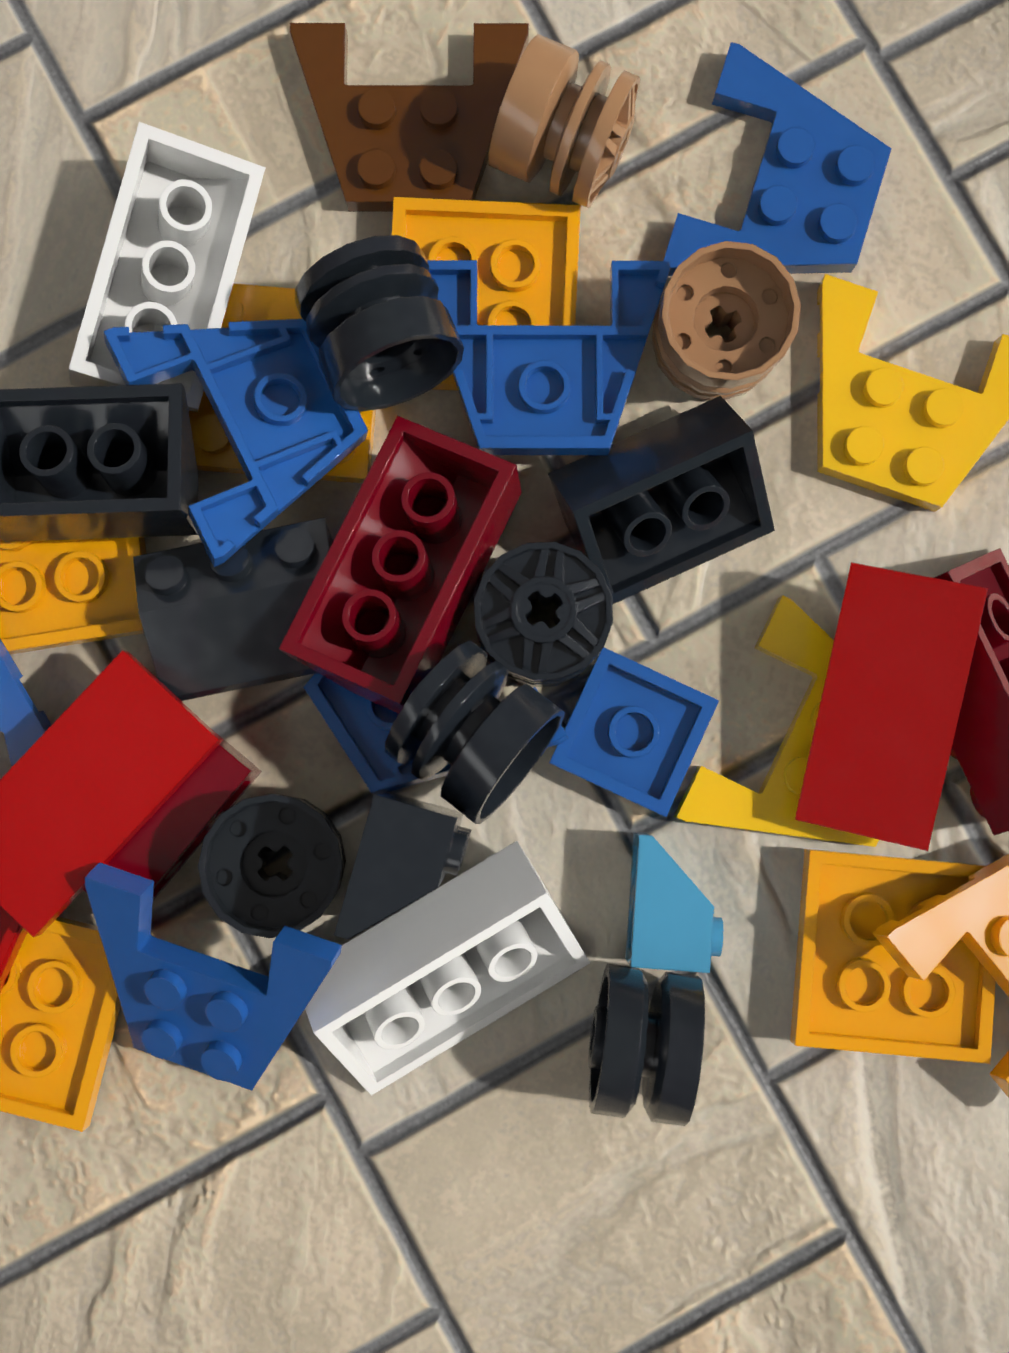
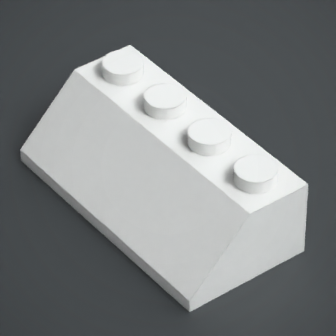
(167, 249)
(443, 969)

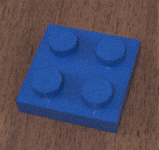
(634, 732)

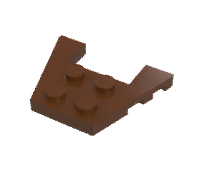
(407, 136)

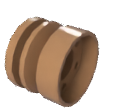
(562, 121)
(734, 288)

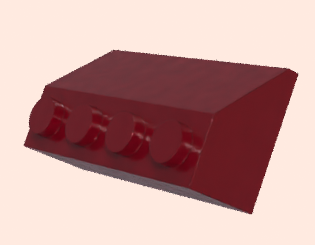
(403, 564)
(983, 721)

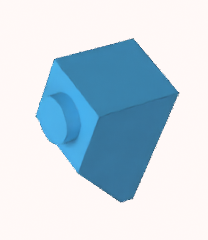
(667, 914)

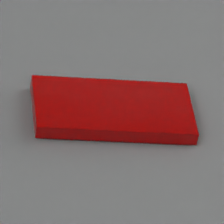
(890, 705)
(92, 787)

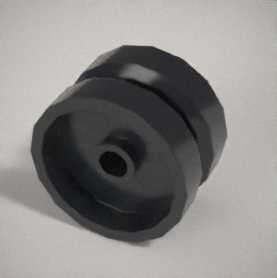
(652, 1045)

